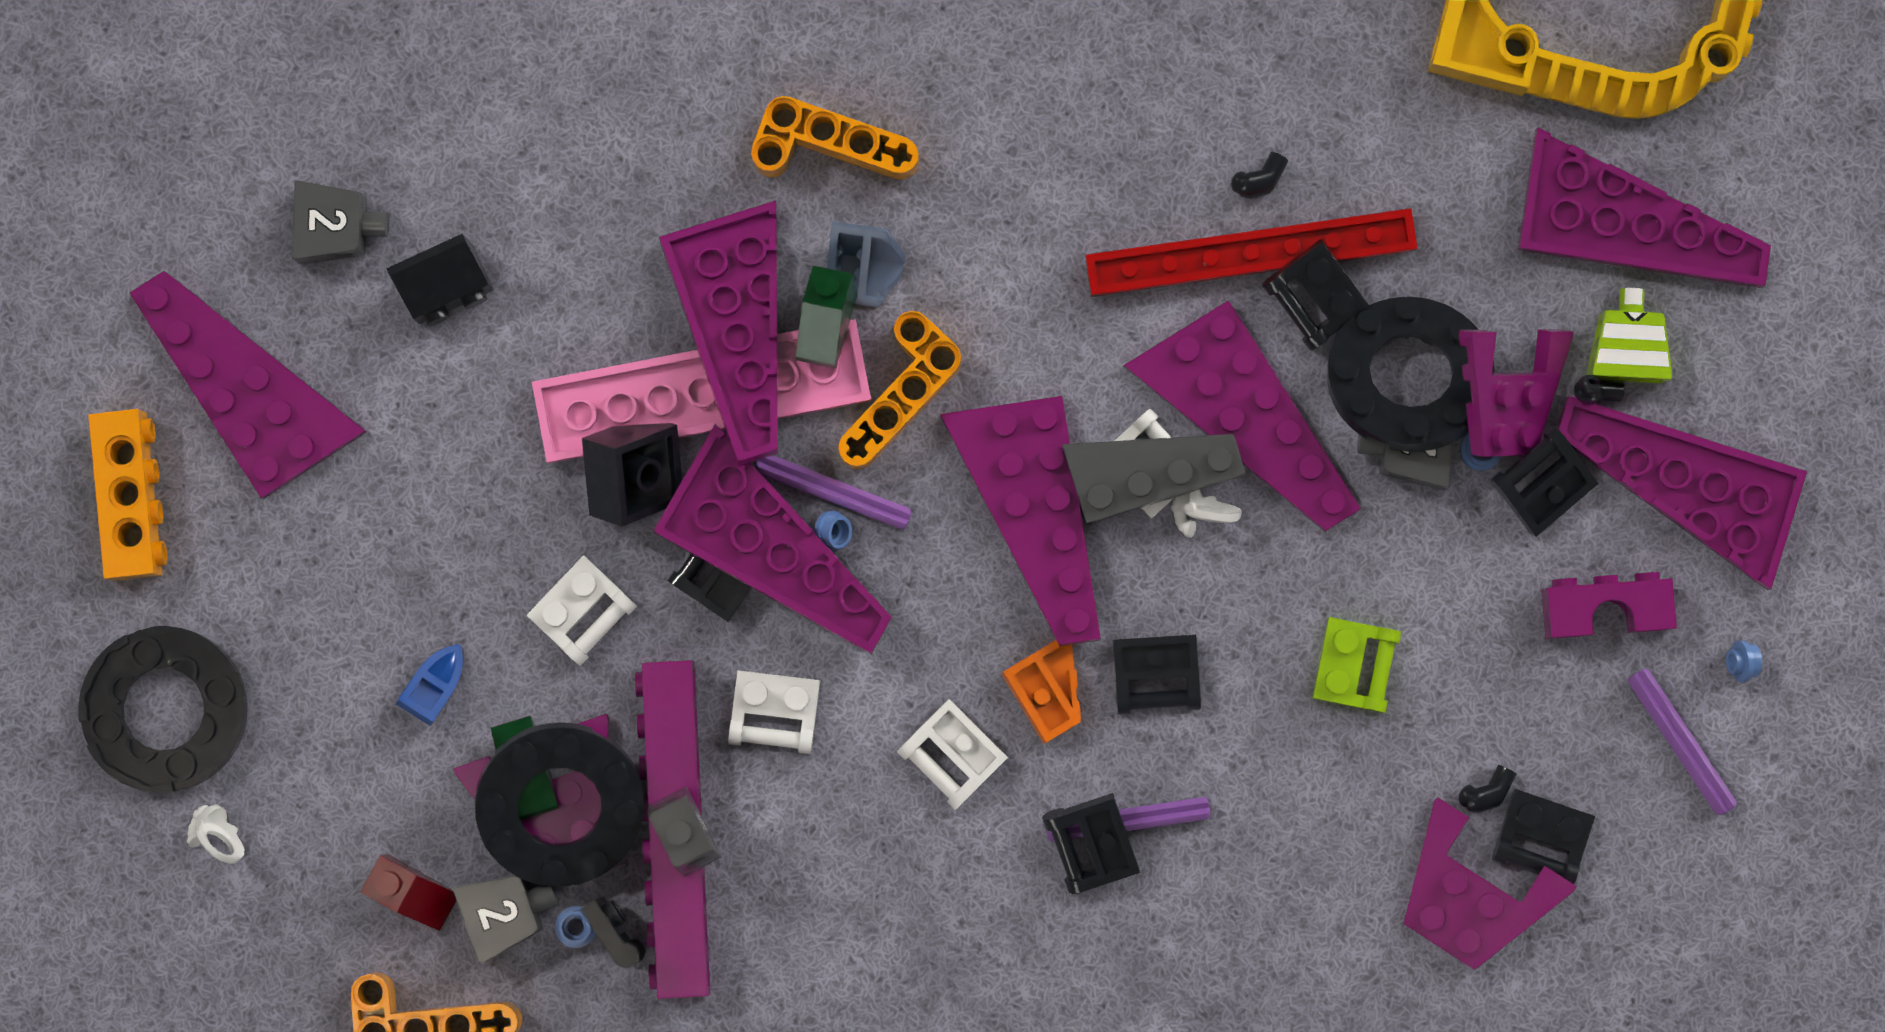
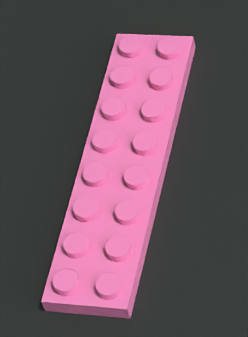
(679, 393)

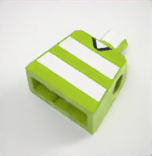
(1631, 343)

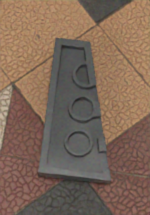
(1139, 473)

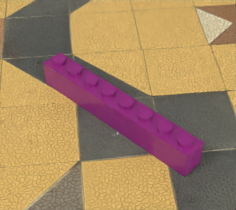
(669, 765)

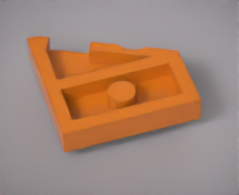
(1047, 690)

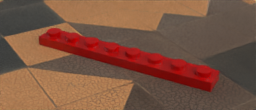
(1247, 252)

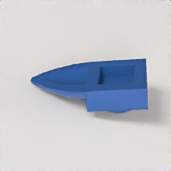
(433, 684)

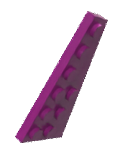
(1613, 218)
(730, 302)
(1228, 387)
(256, 404)
(1710, 490)
(1032, 498)
(755, 536)

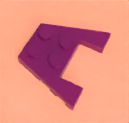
(1511, 408)
(575, 794)
(1463, 909)

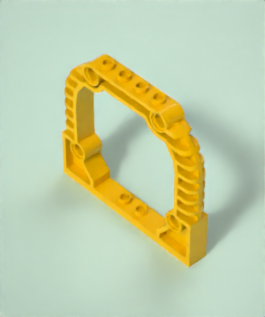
(1474, 50)

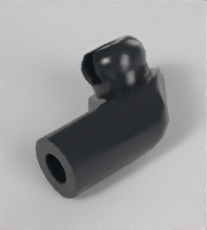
(1262, 181)
(1591, 389)
(1490, 795)

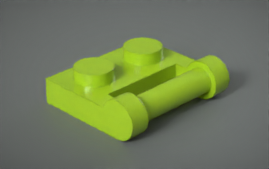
(1342, 664)

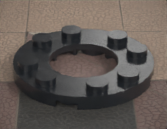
(1361, 402)
(104, 716)
(555, 748)

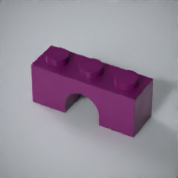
(1646, 603)

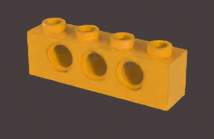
(107, 435)

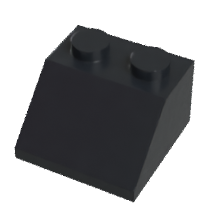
(441, 280)
(631, 471)

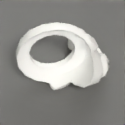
(1201, 508)
(214, 821)

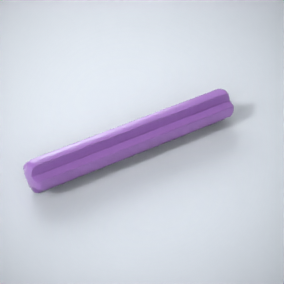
(834, 491)
(1682, 741)
(1155, 815)

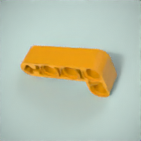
(836, 146)
(893, 397)
(436, 1019)

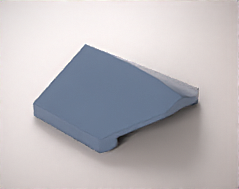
(870, 256)

